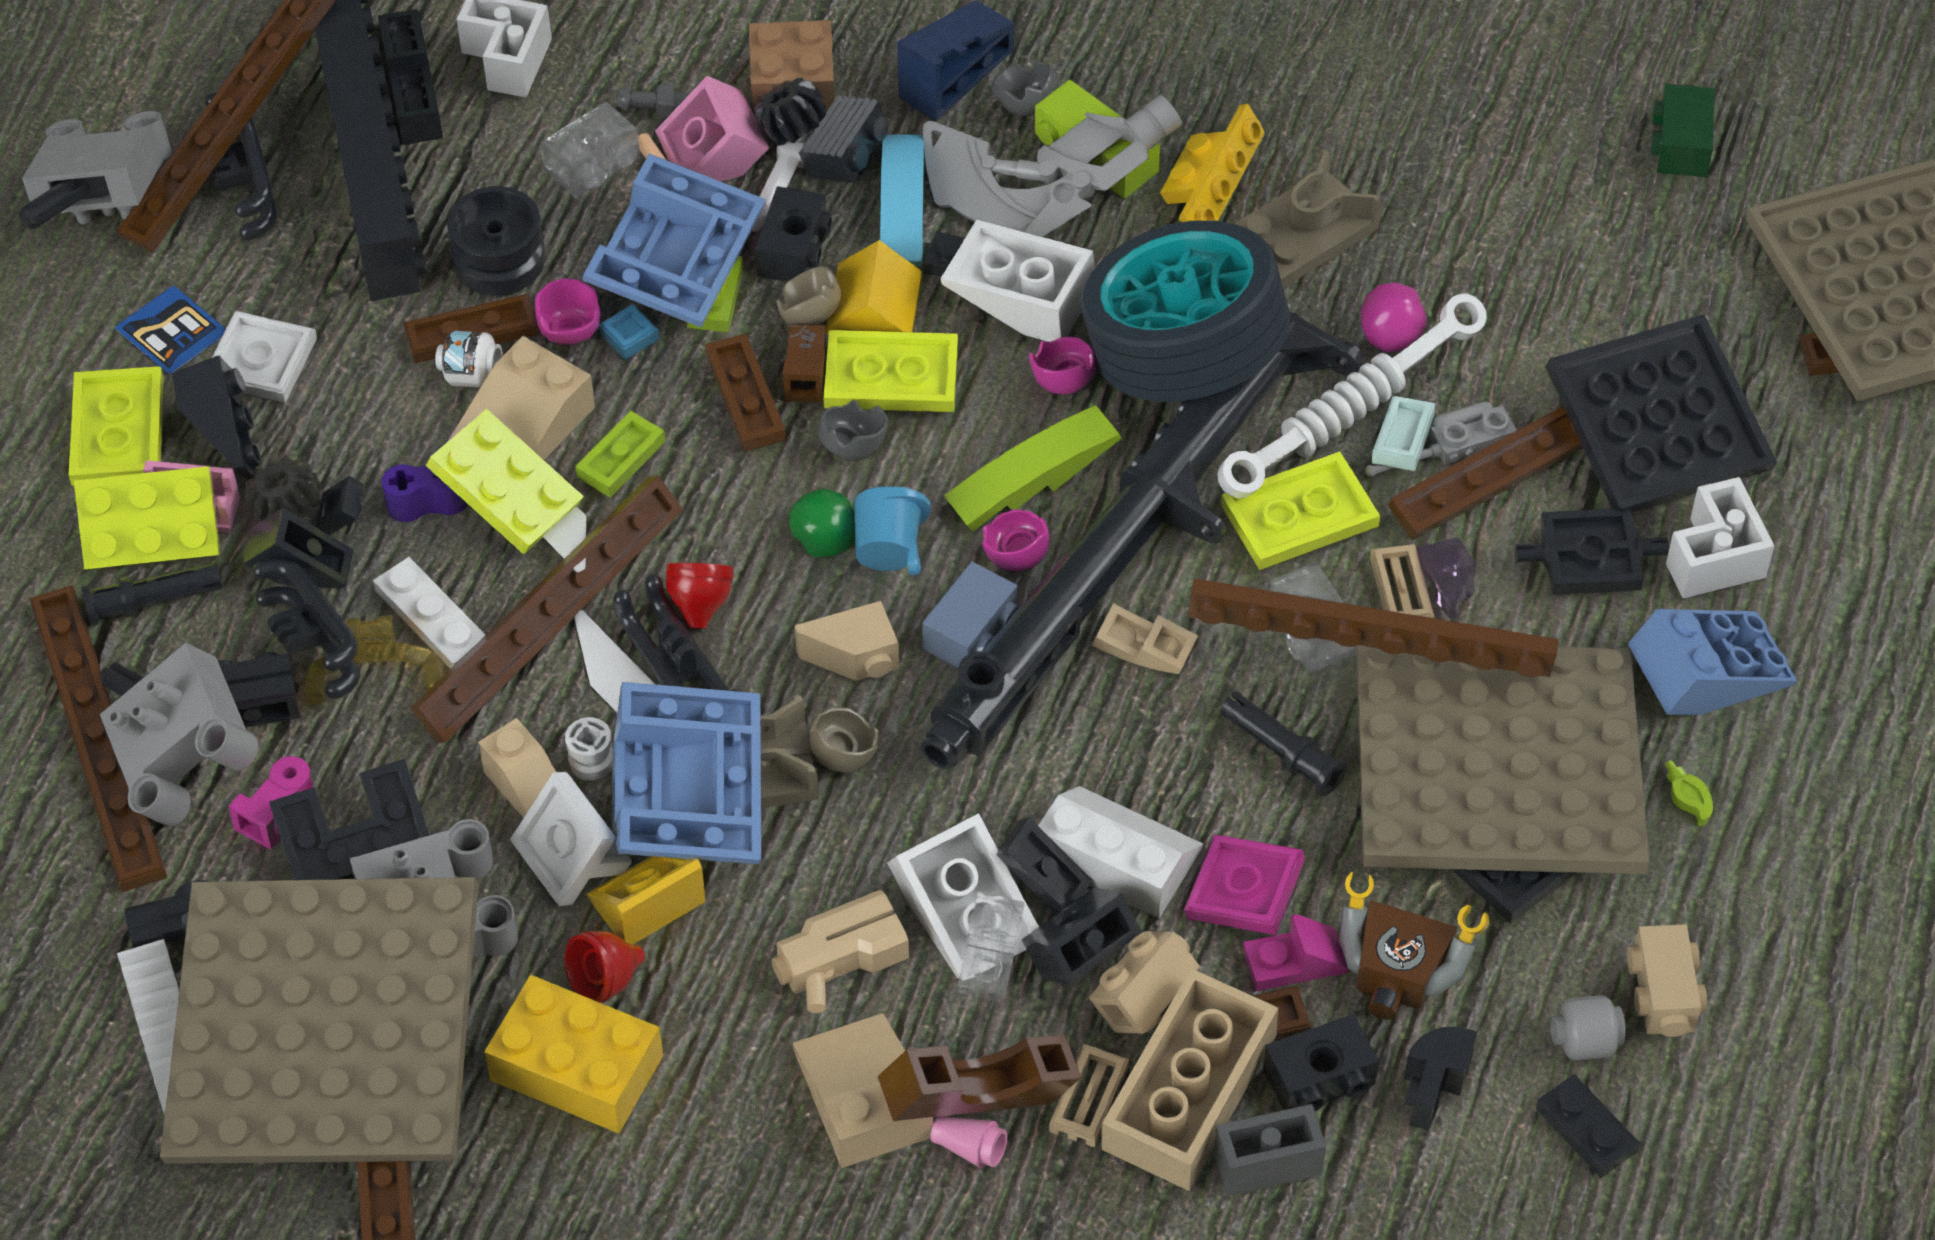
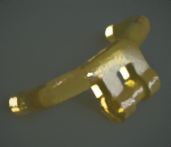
(376, 651)

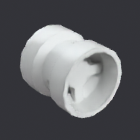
(589, 748)

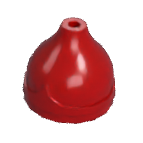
(698, 590)
(600, 964)

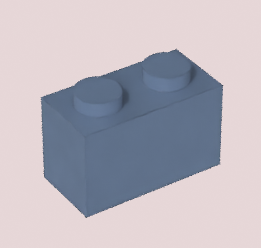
(969, 614)

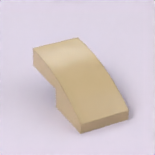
(1155, 646)

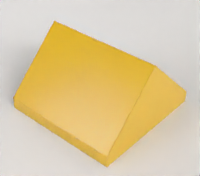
(876, 292)
(649, 896)

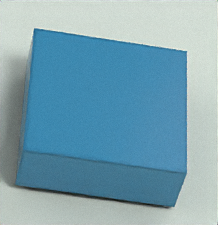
(629, 331)

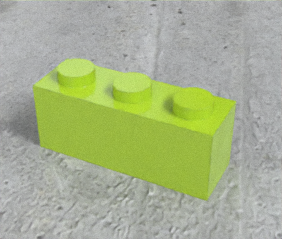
(1066, 109)

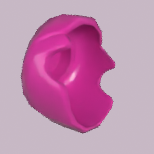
(567, 311)
(1392, 317)
(1064, 365)
(1016, 540)

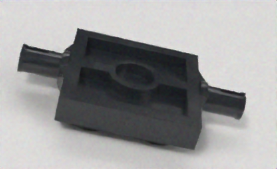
(1591, 551)

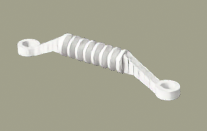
(1349, 399)

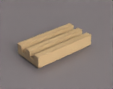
(1416, 574)
(1076, 1127)

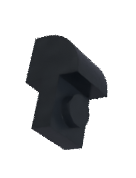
(1436, 1064)

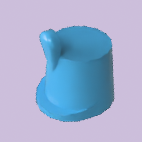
(888, 527)

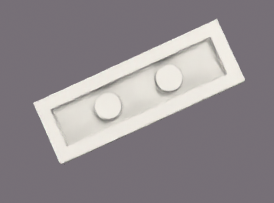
(428, 611)

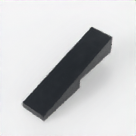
(410, 77)

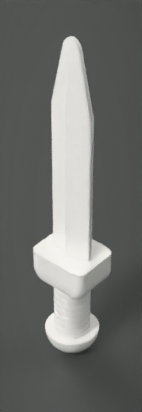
(787, 162)

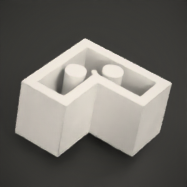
(509, 38)
(1724, 545)

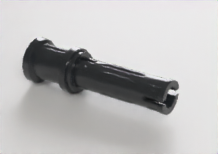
(131, 595)
(1298, 753)

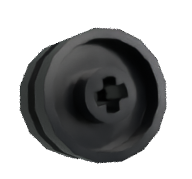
(496, 240)

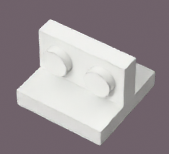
(567, 840)

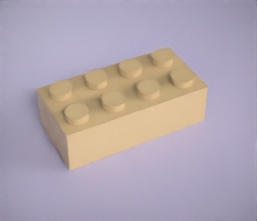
(1189, 1079)

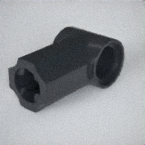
(160, 918)

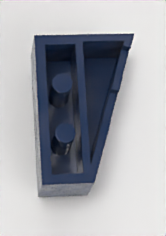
(951, 57)

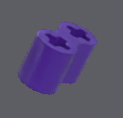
(416, 492)

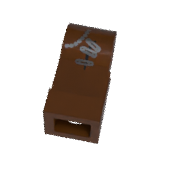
(805, 362)

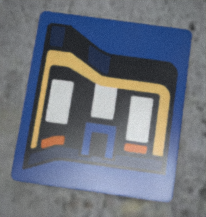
(171, 329)

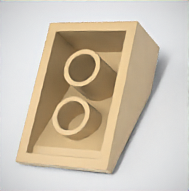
(534, 396)
(844, 1083)

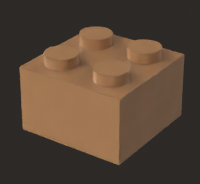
(789, 52)

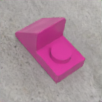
(1295, 957)

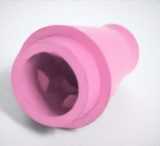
(972, 1139)

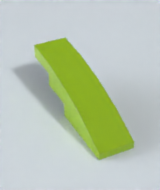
(1033, 464)

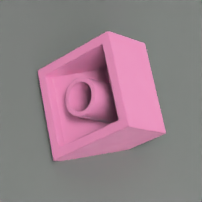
(713, 132)

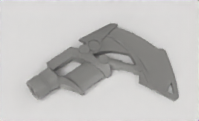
(964, 171)

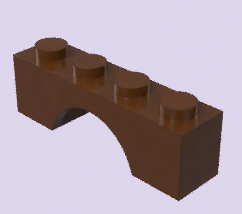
(933, 1084)

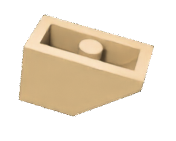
(850, 642)
(516, 764)

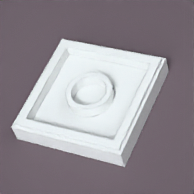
(266, 353)

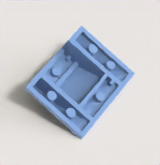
(675, 240)
(687, 773)

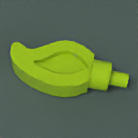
(1689, 793)

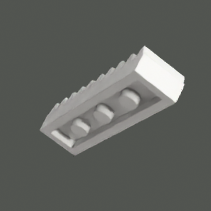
(155, 1003)

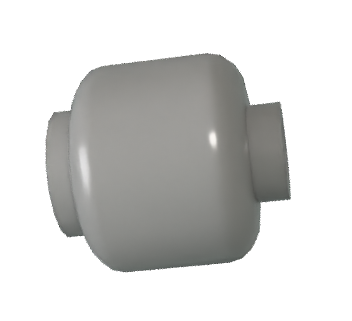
(1588, 1027)

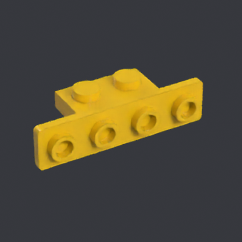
(1213, 167)

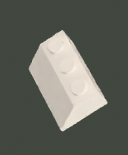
(1121, 848)

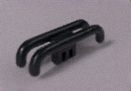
(244, 165)
(309, 622)
(678, 653)

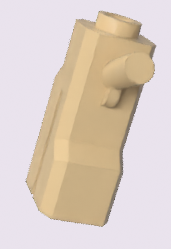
(839, 943)

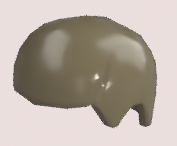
(810, 297)
(842, 740)

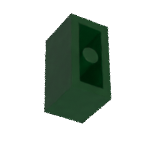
(1684, 131)

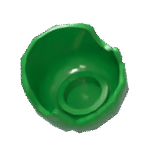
(823, 522)

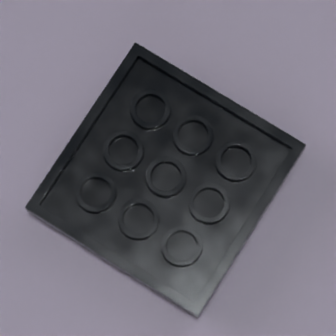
(1660, 414)

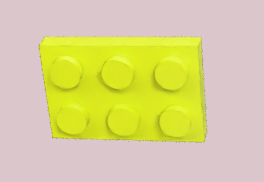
(891, 370)
(115, 422)
(504, 481)
(1301, 511)
(147, 517)

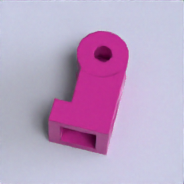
(254, 816)

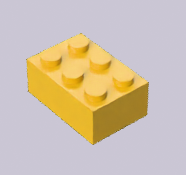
(574, 1053)

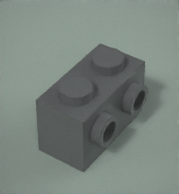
(1269, 1150)

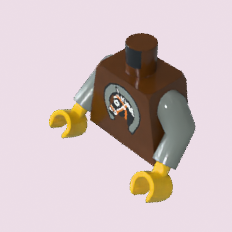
(1403, 953)

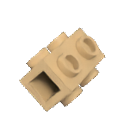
(1666, 979)
(1143, 981)

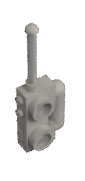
(1462, 433)

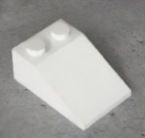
(1021, 279)
(944, 879)

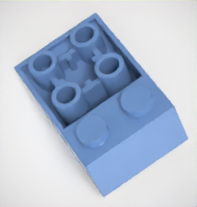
(1708, 659)

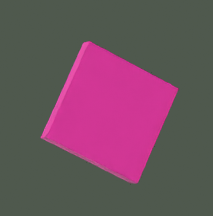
(1244, 884)

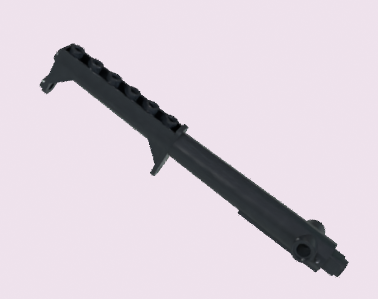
(1151, 490)

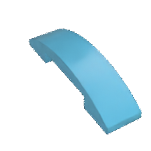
(903, 196)

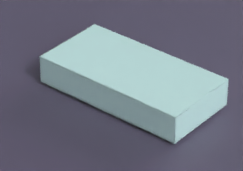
(1403, 433)

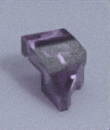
(1450, 571)

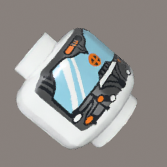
(467, 358)

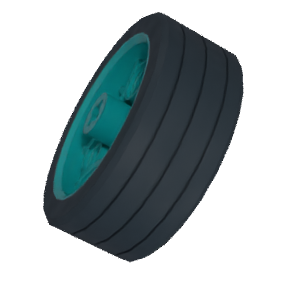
(1186, 311)

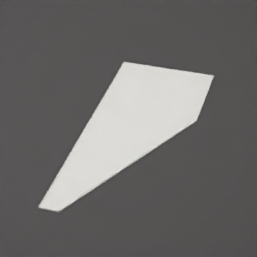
(568, 535)
(605, 661)

